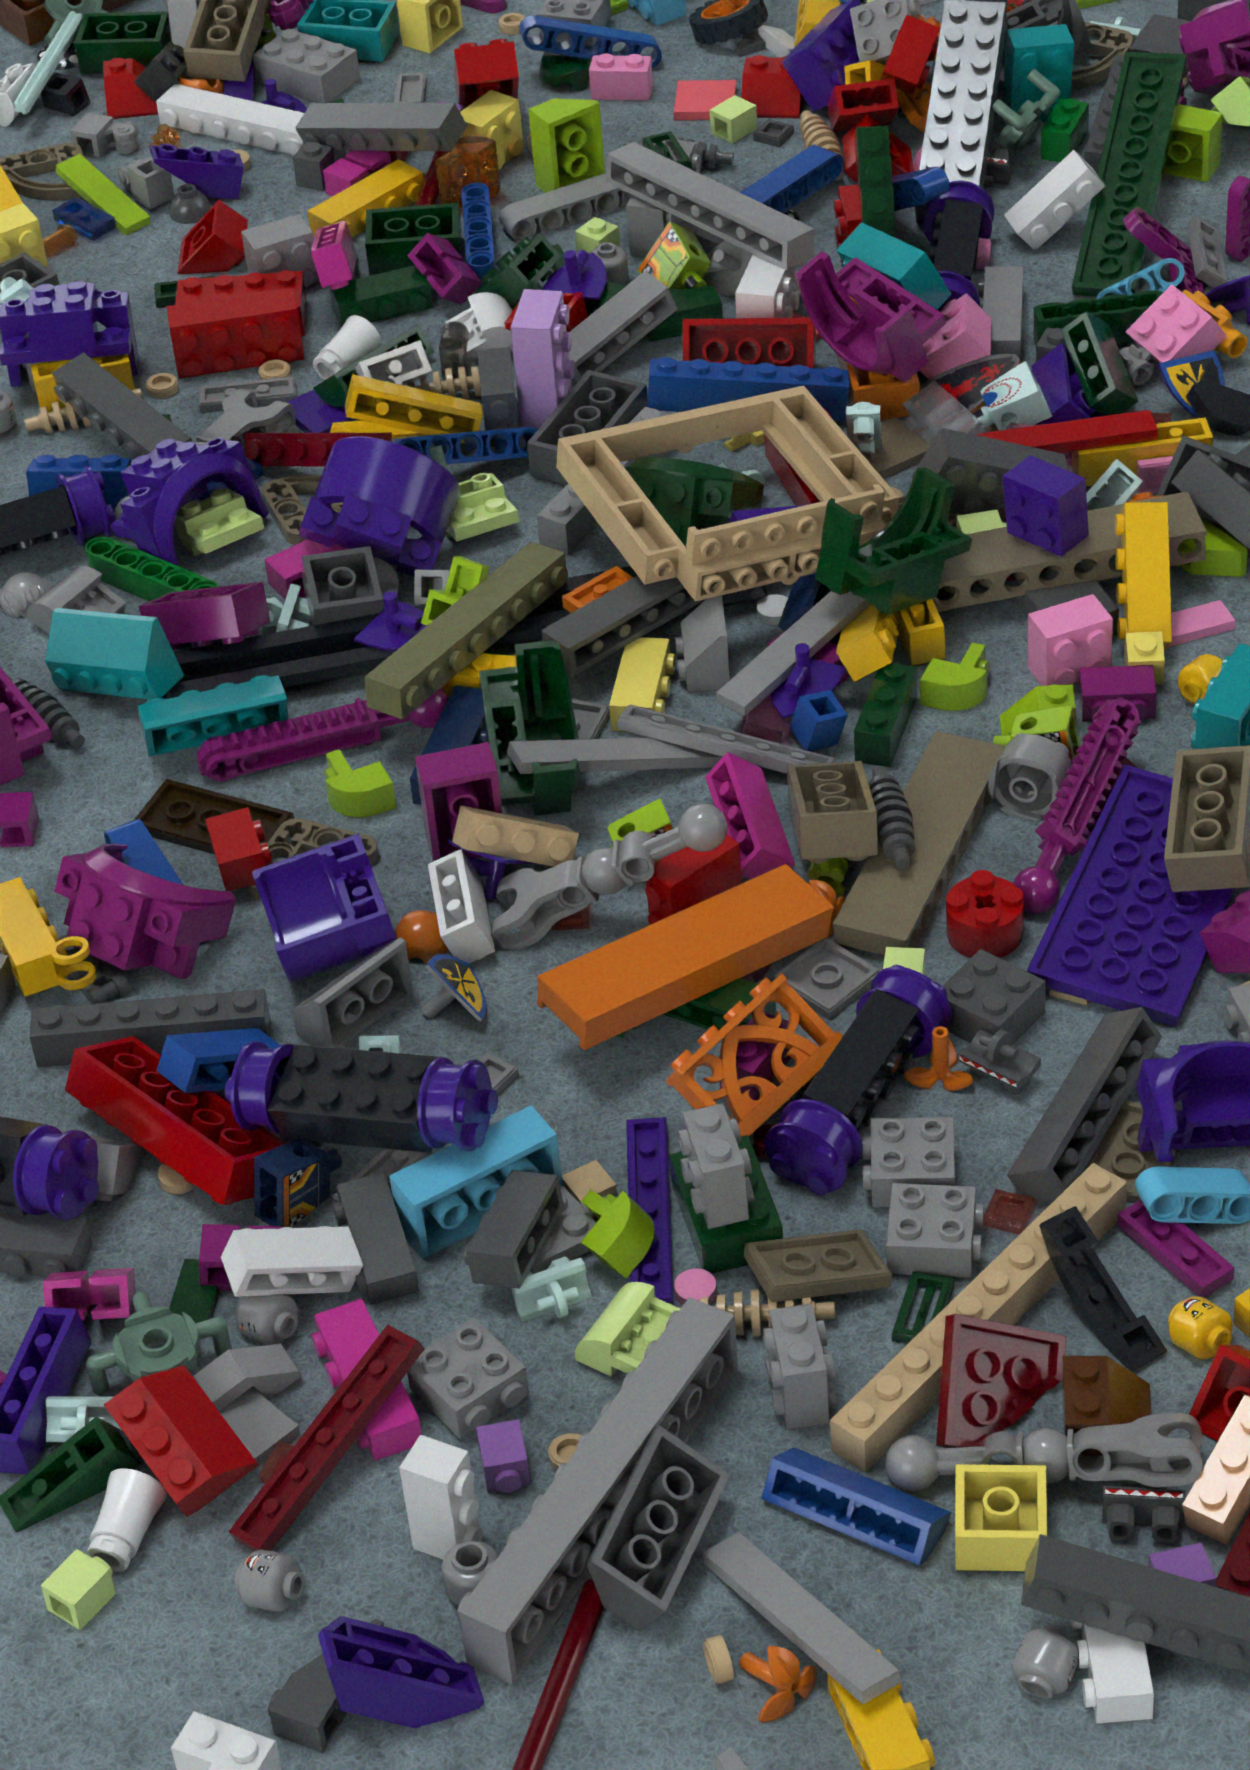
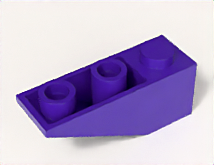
(210, 171)

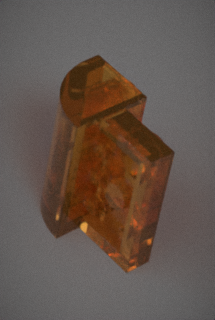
(469, 162)

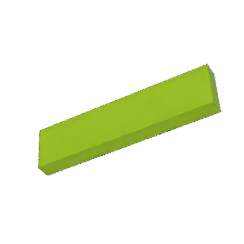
(102, 193)

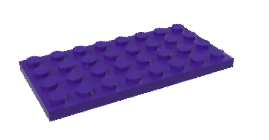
(1118, 924)

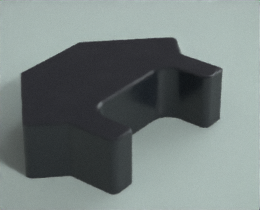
(1222, 406)

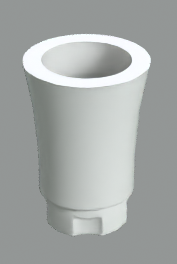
(350, 344)
(125, 1516)

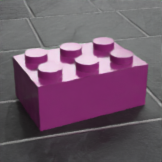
(210, 614)
(454, 779)

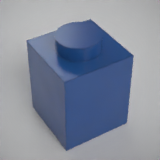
(818, 720)

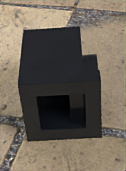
(65, 94)

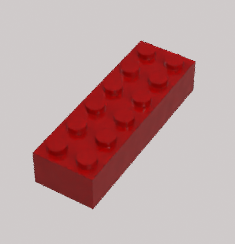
(182, 1129)

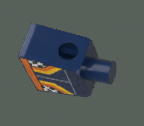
(292, 1181)

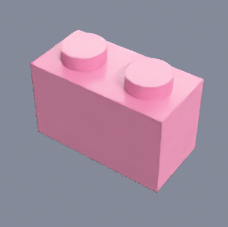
(620, 77)

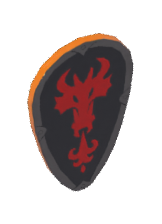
(969, 378)

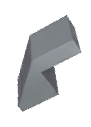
(237, 1370)

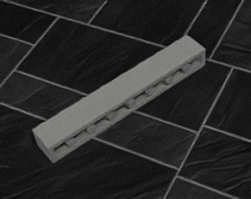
(710, 205)

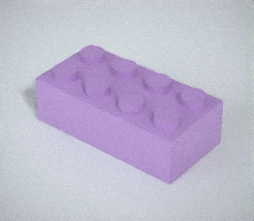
(541, 354)

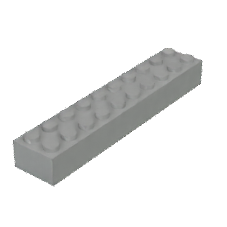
(548, 1554)

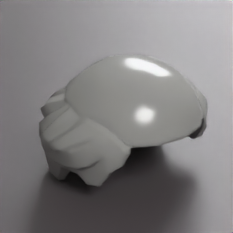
(21, 592)

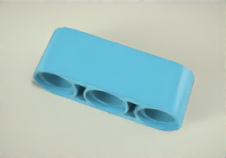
(1152, 277)
(1195, 1195)

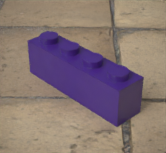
(41, 1368)

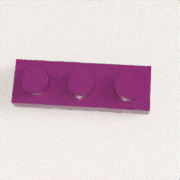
(1177, 1250)

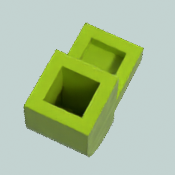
(462, 578)
(956, 685)
(357, 791)
(620, 1234)

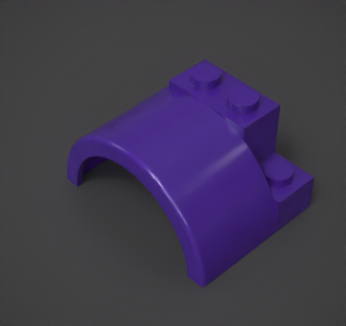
(382, 495)
(324, 908)

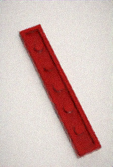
(1083, 433)

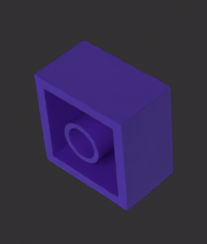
(1046, 505)

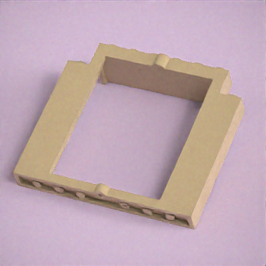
(743, 551)

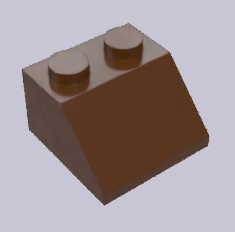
(1101, 1393)

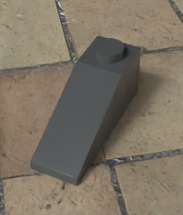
(307, 1706)

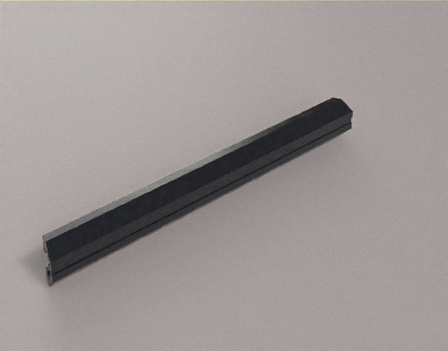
(330, 653)

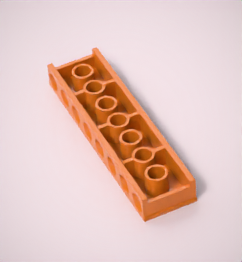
(685, 955)

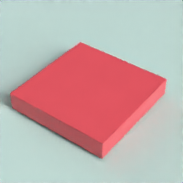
(699, 96)

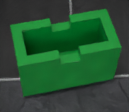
(1064, 129)

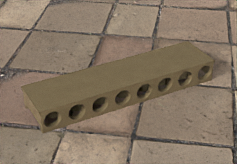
(999, 554)
(946, 805)

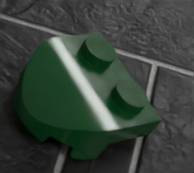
(565, 69)

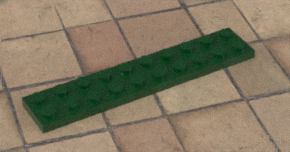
(1129, 168)

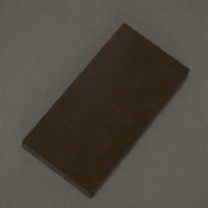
(180, 810)

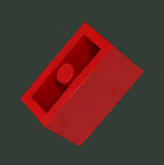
(238, 847)

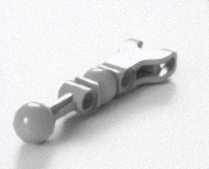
(241, 417)
(570, 886)
(1129, 1452)

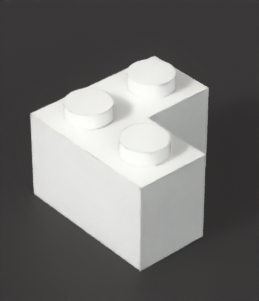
(398, 365)
(217, 1745)

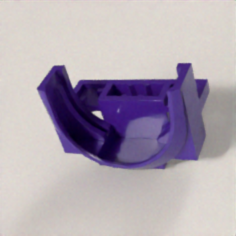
(64, 325)
(172, 478)
(1195, 1098)

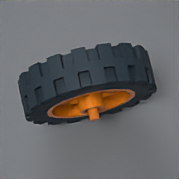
(726, 19)

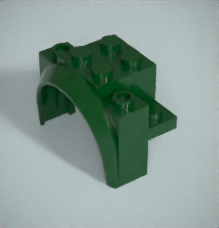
(692, 490)
(903, 559)
(531, 705)

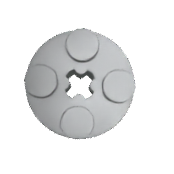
(1029, 775)

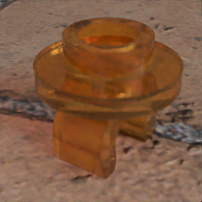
(166, 135)

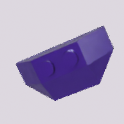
(395, 1675)

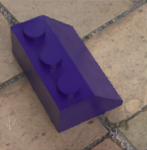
(1062, 387)

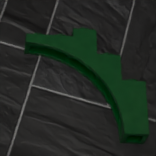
(875, 178)
(691, 304)

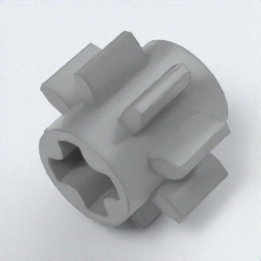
(1137, 364)

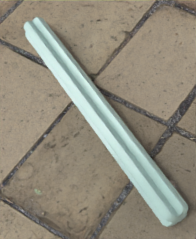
(48, 63)

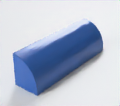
(855, 1505)

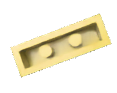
(643, 677)

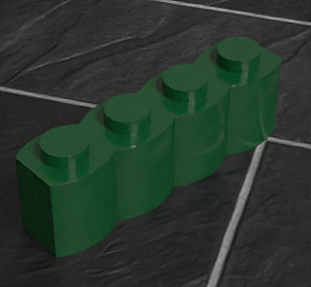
(1116, 310)

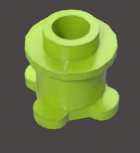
(830, 872)

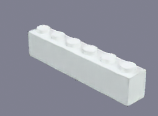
(230, 118)

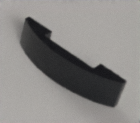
(1095, 1293)

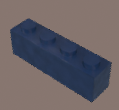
(457, 727)

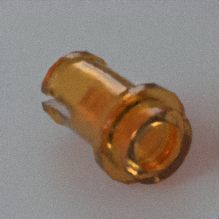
(59, 239)

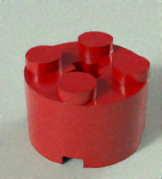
(984, 915)

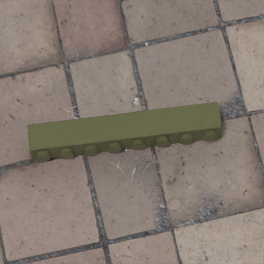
(465, 630)

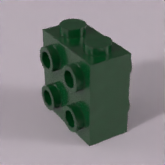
(521, 270)

